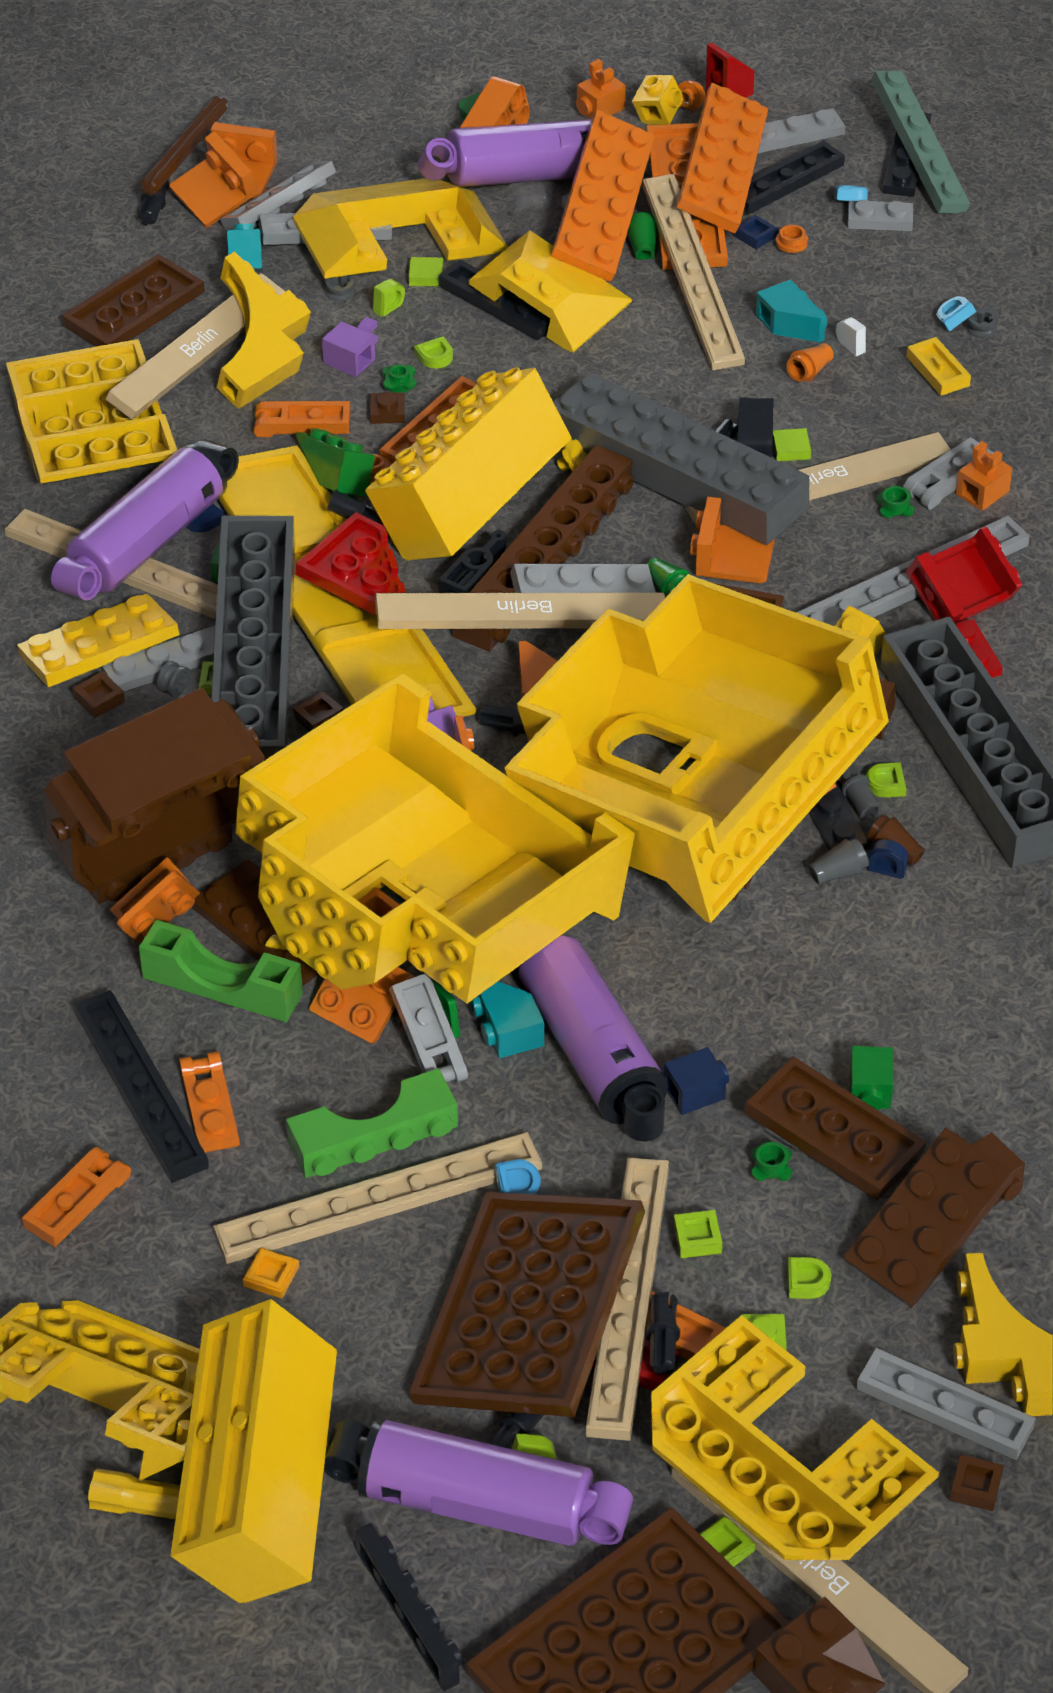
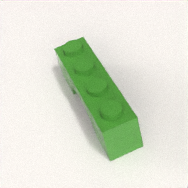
(179, 960)
(328, 1141)

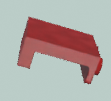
(965, 578)

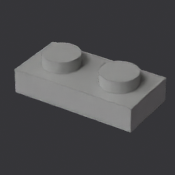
(880, 215)

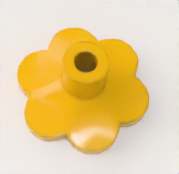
(572, 455)

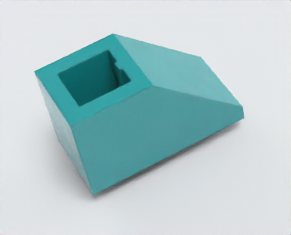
(247, 244)
(790, 312)
(509, 1019)

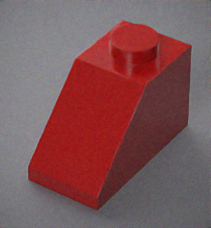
(728, 72)

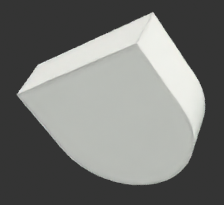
(852, 335)

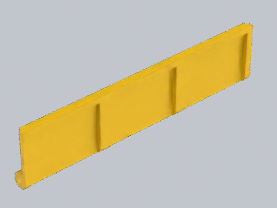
(341, 632)

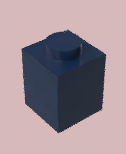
(696, 1080)

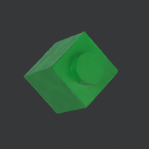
(872, 1075)

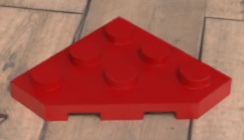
(354, 563)

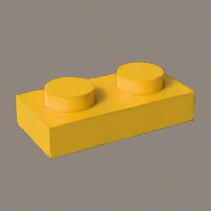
(938, 366)

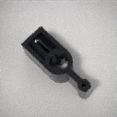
(756, 423)
(472, 565)

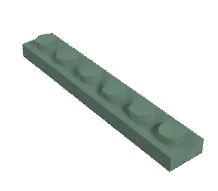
(920, 142)

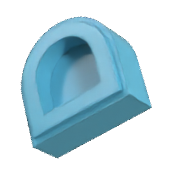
(850, 193)
(955, 312)

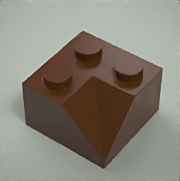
(817, 1655)

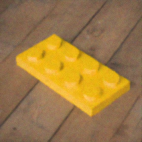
(97, 639)

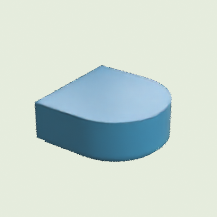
(517, 1177)

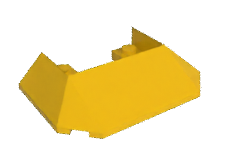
(339, 223)
(109, 1363)
(708, 1436)

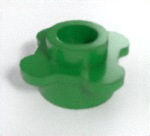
(399, 378)
(895, 502)
(774, 1153)

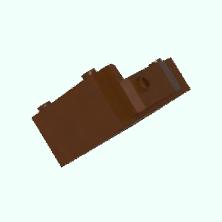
(150, 793)

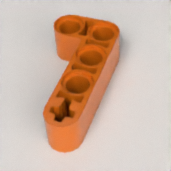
(499, 104)

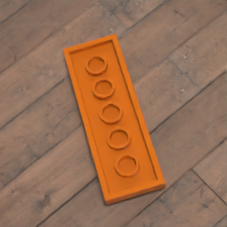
(670, 156)
(722, 158)
(603, 196)

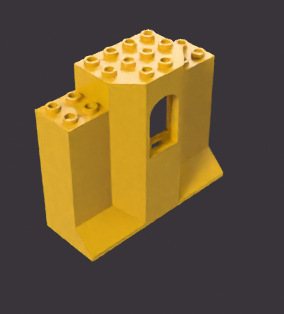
(748, 691)
(411, 809)

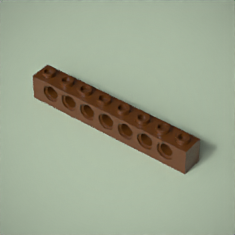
(557, 529)

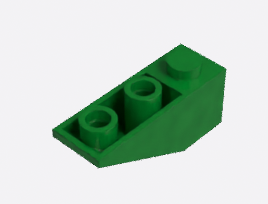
(337, 462)

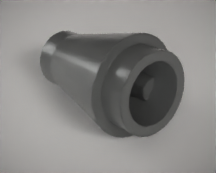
(841, 861)

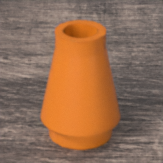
(808, 362)

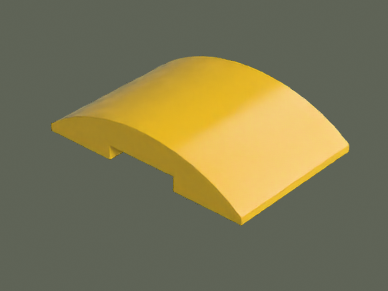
(70, 422)

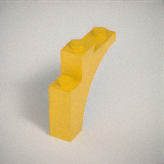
(270, 330)
(1002, 1343)

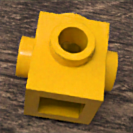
(657, 99)

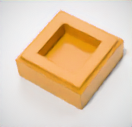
(271, 1273)

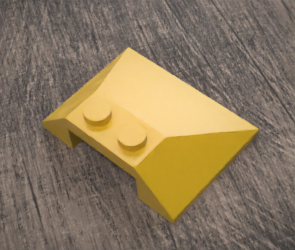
(567, 295)

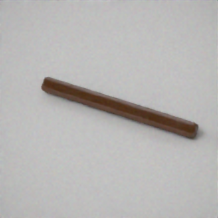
(183, 146)

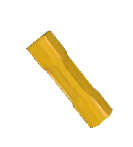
(125, 1493)

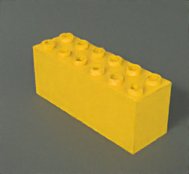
(468, 464)
(255, 1453)

